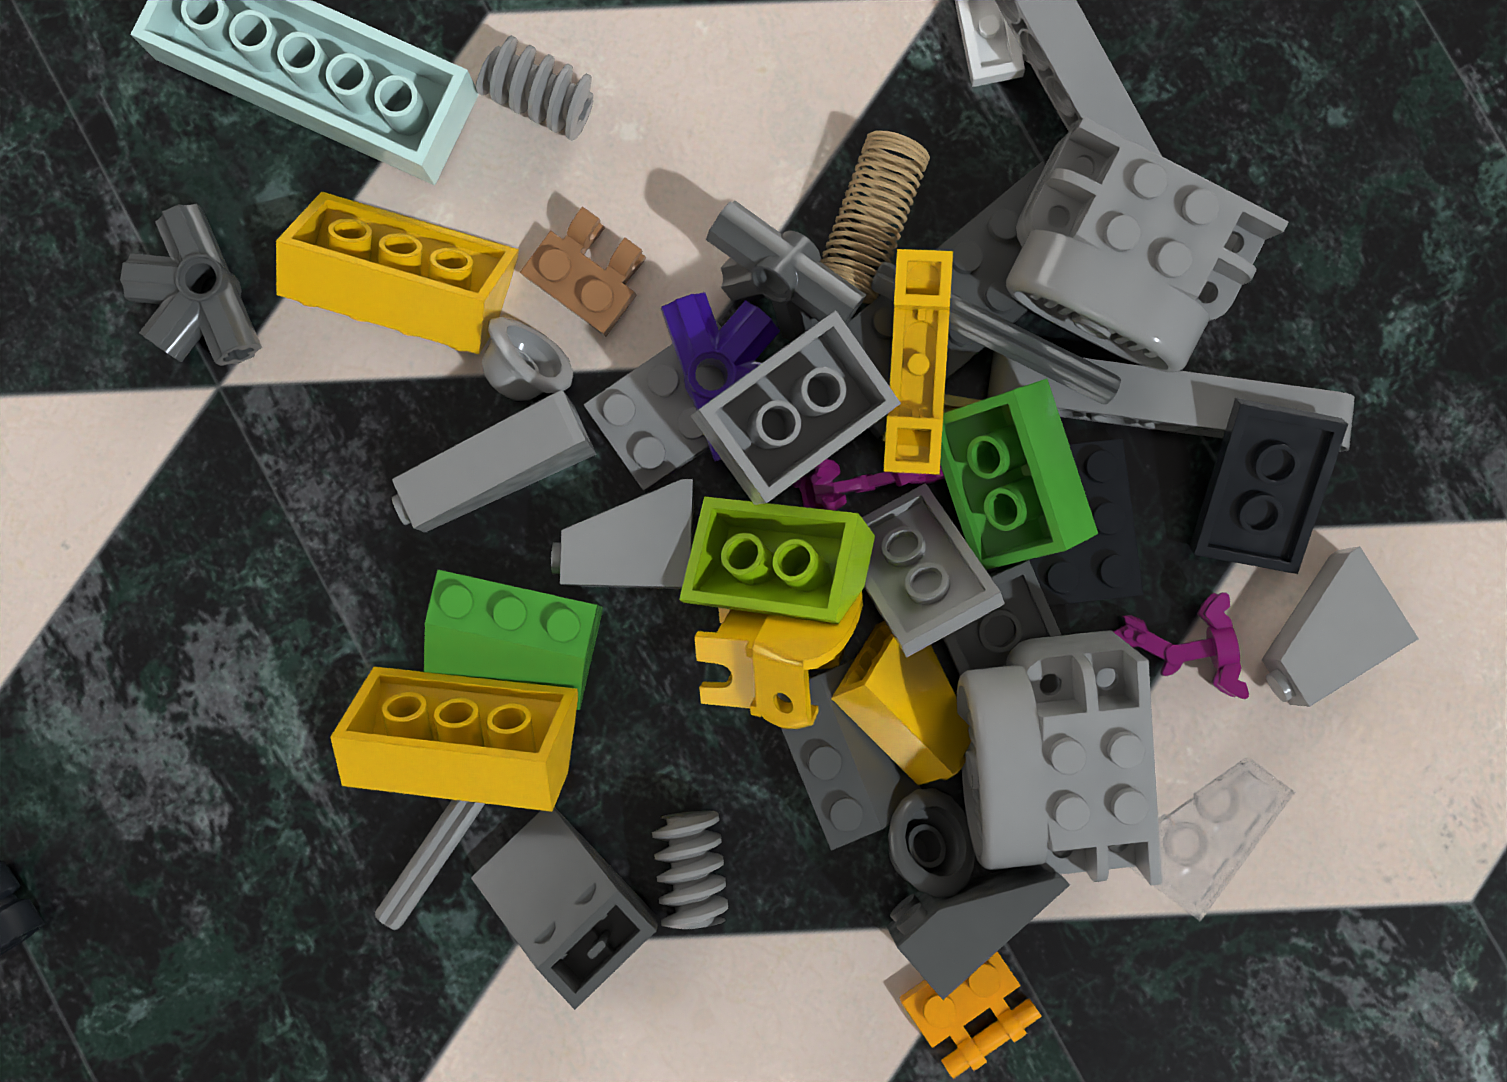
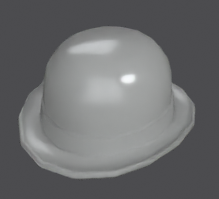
(524, 361)

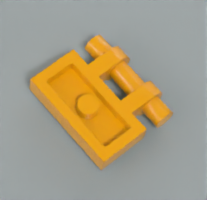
(947, 1017)

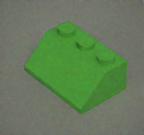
(1014, 477)
(508, 633)

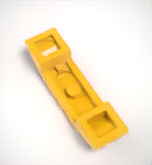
(918, 361)

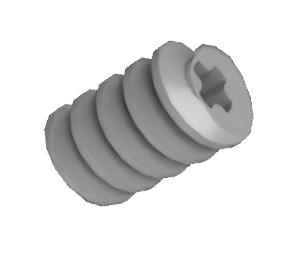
(536, 88)
(691, 870)

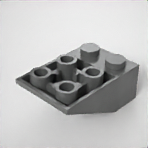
(565, 905)

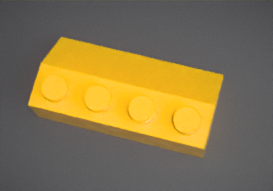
(394, 271)
(457, 738)

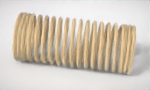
(875, 217)

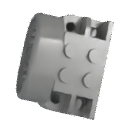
(1133, 247)
(1062, 758)

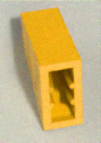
(905, 707)

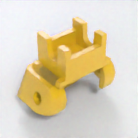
(771, 658)

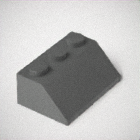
(843, 769)

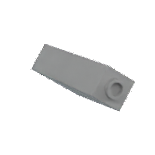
(493, 463)

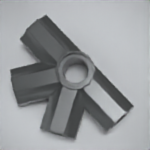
(780, 269)
(177, 286)

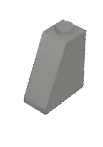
(632, 544)
(1336, 631)

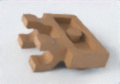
(580, 283)

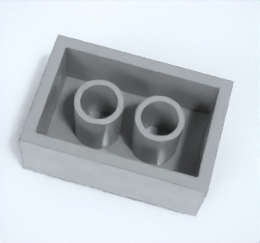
(796, 409)

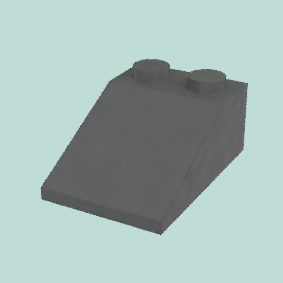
(959, 933)

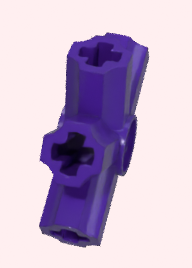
(729, 349)

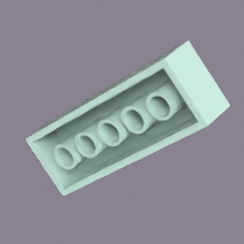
(319, 74)

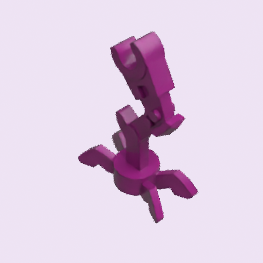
(822, 493)
(1219, 645)

